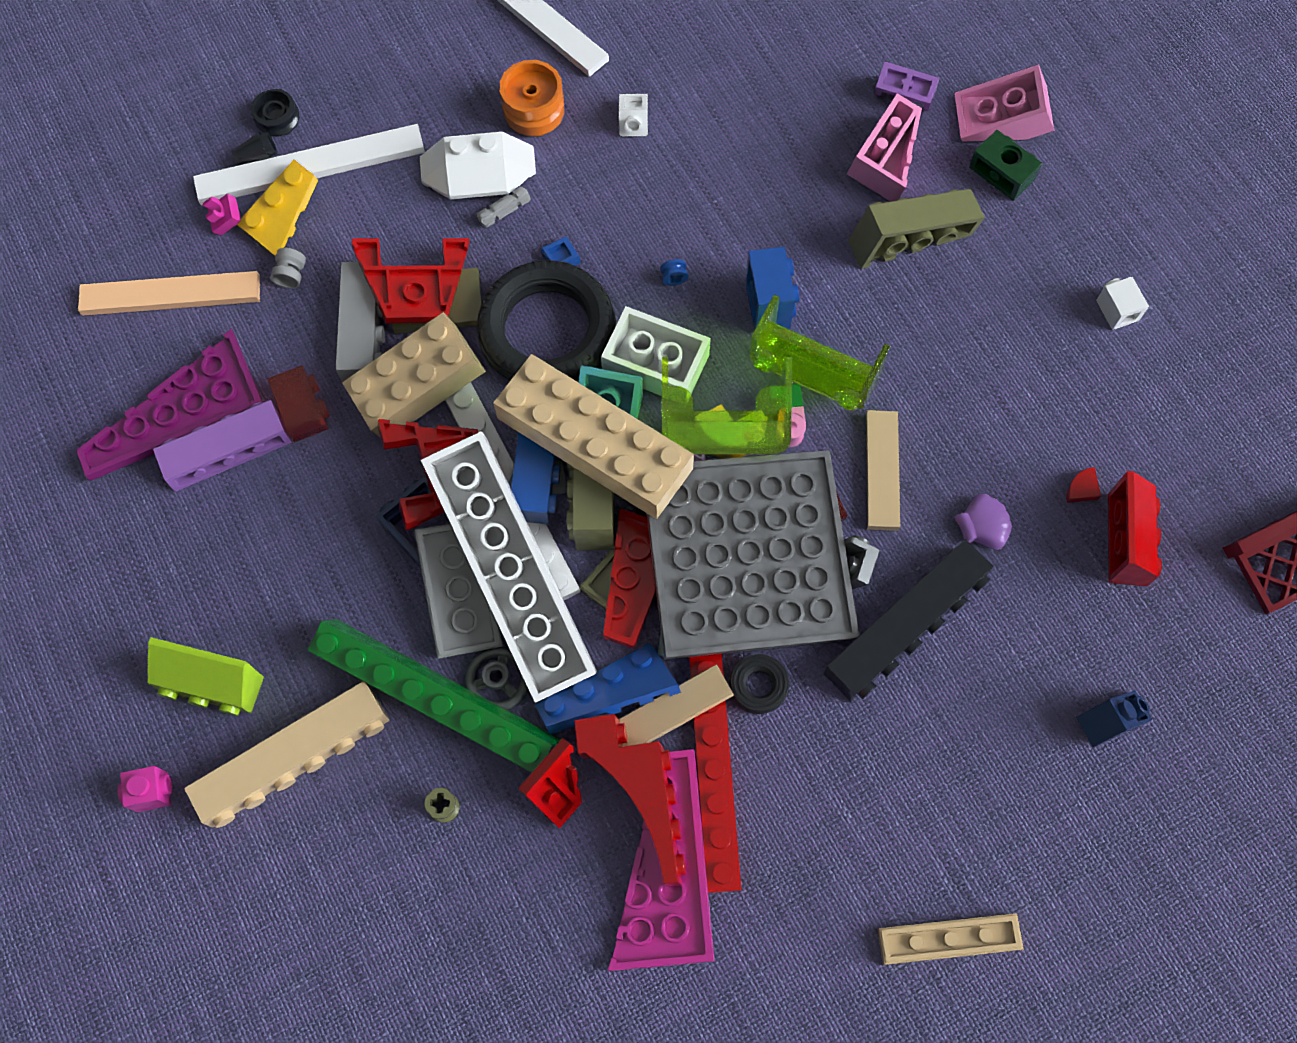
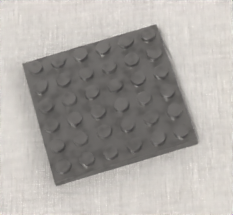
(752, 557)

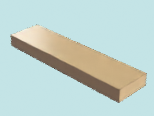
(882, 470)
(672, 711)
(950, 939)

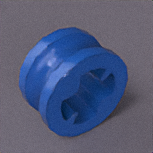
(674, 272)

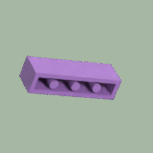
(221, 445)

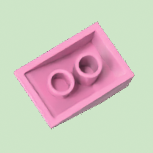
(1012, 104)

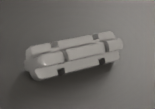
(503, 207)

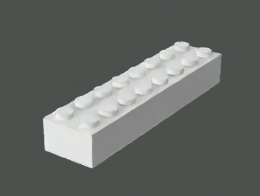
(509, 566)

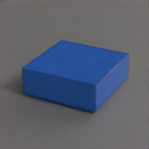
(561, 251)

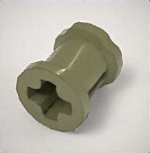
(435, 797)

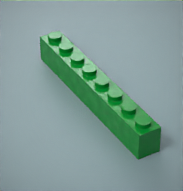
(432, 694)

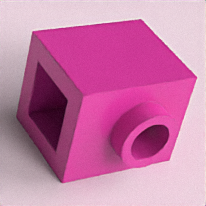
(145, 789)

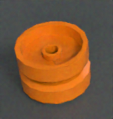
(532, 97)

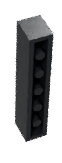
(908, 620)

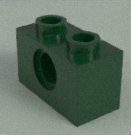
(1005, 164)

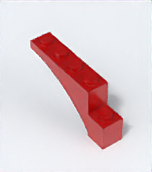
(643, 775)

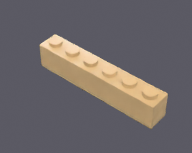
(286, 755)

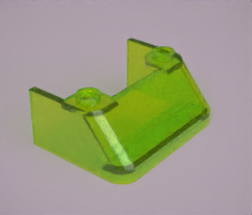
(813, 363)
(730, 432)

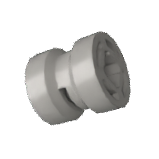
(288, 268)

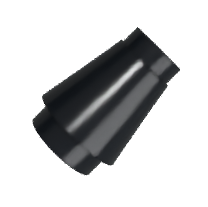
(255, 149)

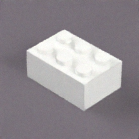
(638, 346)

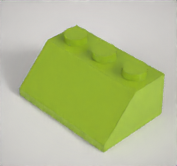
(202, 677)

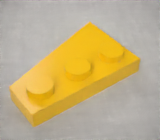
(277, 210)

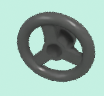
(497, 667)

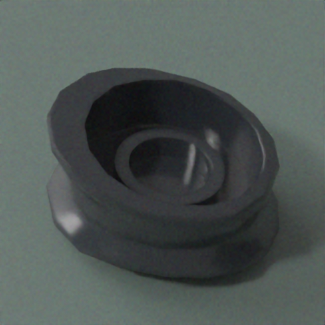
(275, 112)

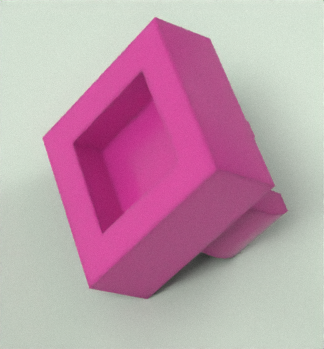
(222, 213)

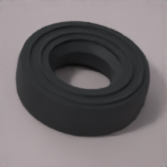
(766, 665)

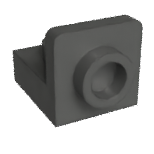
(861, 560)

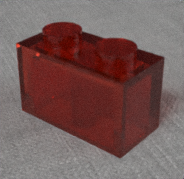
(298, 403)

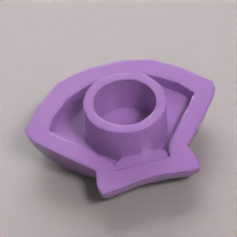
(985, 522)

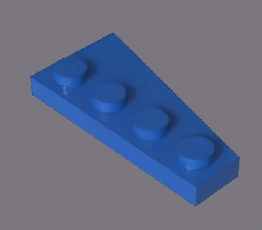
(622, 683)

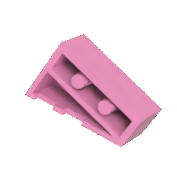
(888, 150)

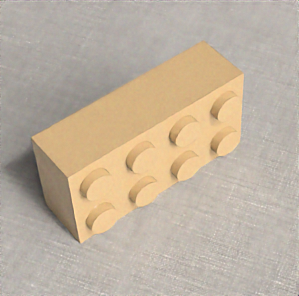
(414, 375)

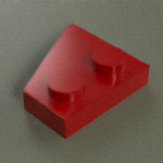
(554, 785)

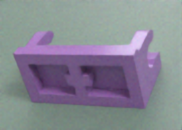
(907, 83)

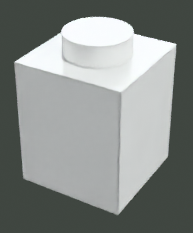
(1122, 302)

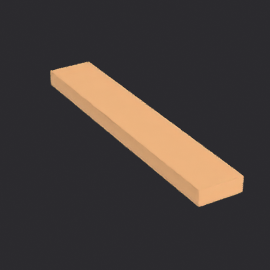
(169, 293)

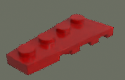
(631, 581)

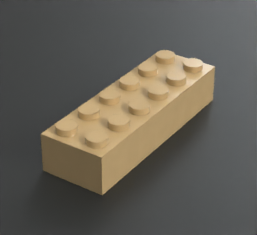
(594, 436)

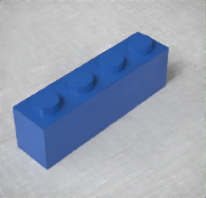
(534, 479)

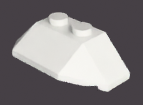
(477, 165)

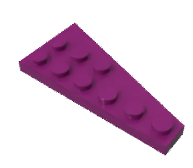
(188, 399)

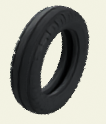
(538, 278)

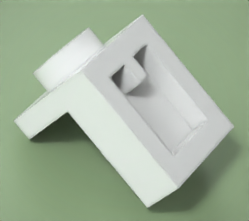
(633, 114)

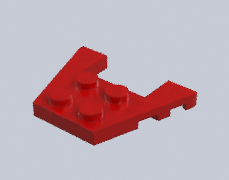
(415, 291)
(424, 507)

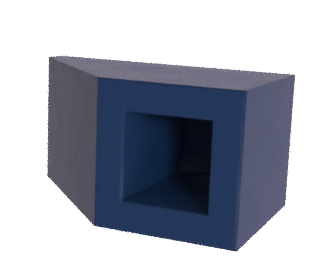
(1114, 718)

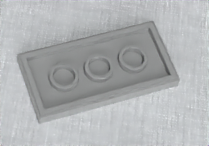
(455, 600)

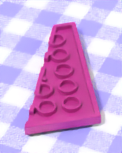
(661, 921)

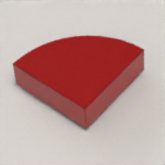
(1084, 487)

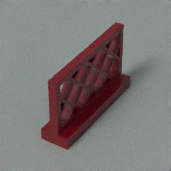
(1254, 544)

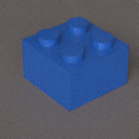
(769, 275)

